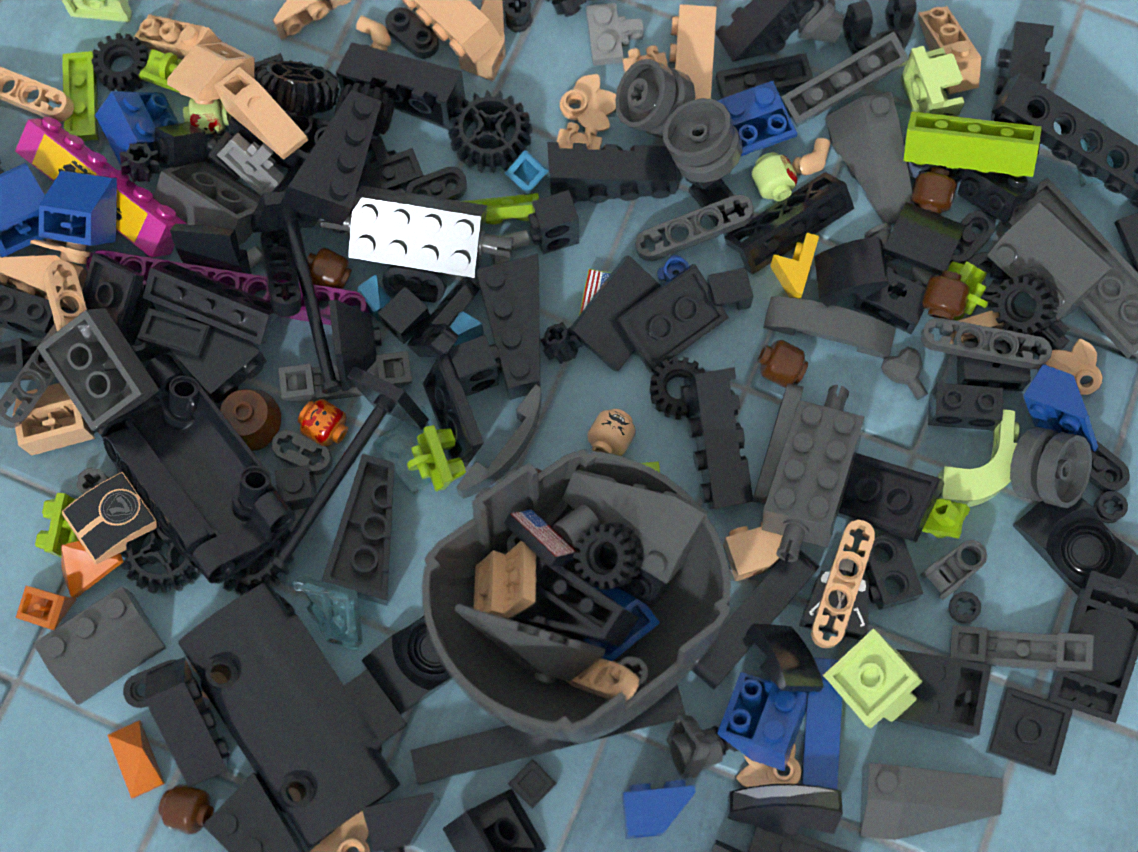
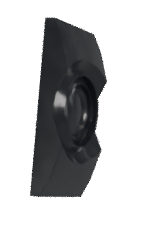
(1076, 542)
(1110, 613)
(407, 666)

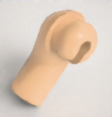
(376, 30)
(813, 161)

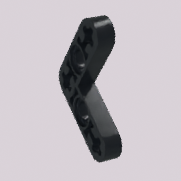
(435, 335)

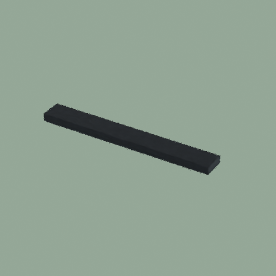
(511, 744)

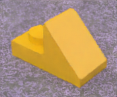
(794, 272)

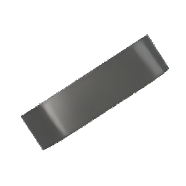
(305, 445)

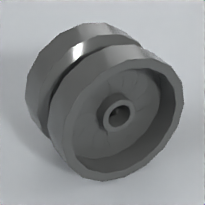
(651, 94)
(702, 140)
(1051, 467)

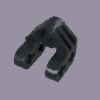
(859, 22)

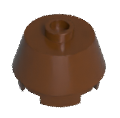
(253, 416)

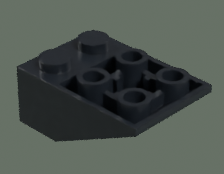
(949, 695)

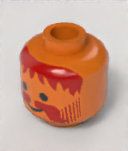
(323, 422)

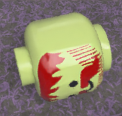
(210, 118)
(774, 176)

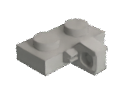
(610, 33)
(252, 163)

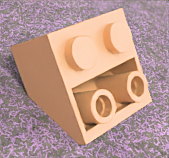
(205, 67)
(52, 423)

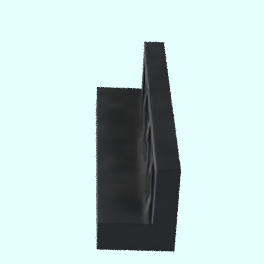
(792, 224)
(210, 301)

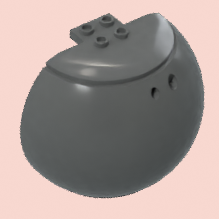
(688, 612)

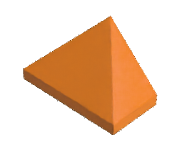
(80, 570)
(43, 607)
(136, 759)

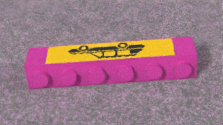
(137, 213)

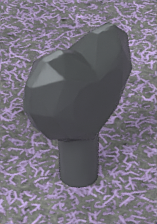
(906, 370)

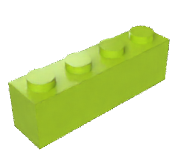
(972, 144)

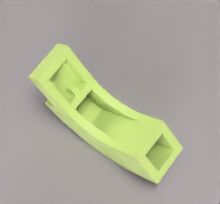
(985, 482)

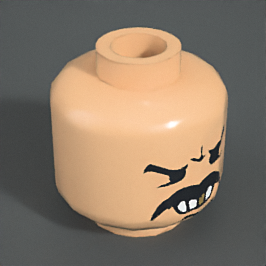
(611, 432)

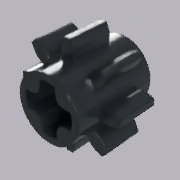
(139, 162)
(1054, 335)
(560, 343)

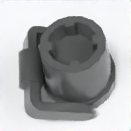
(821, 22)
(695, 749)

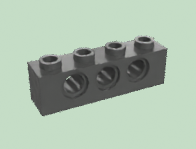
(845, 79)

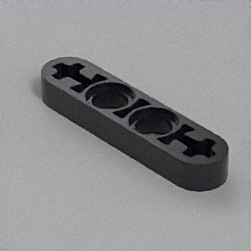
(280, 271)

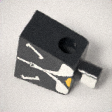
(858, 621)

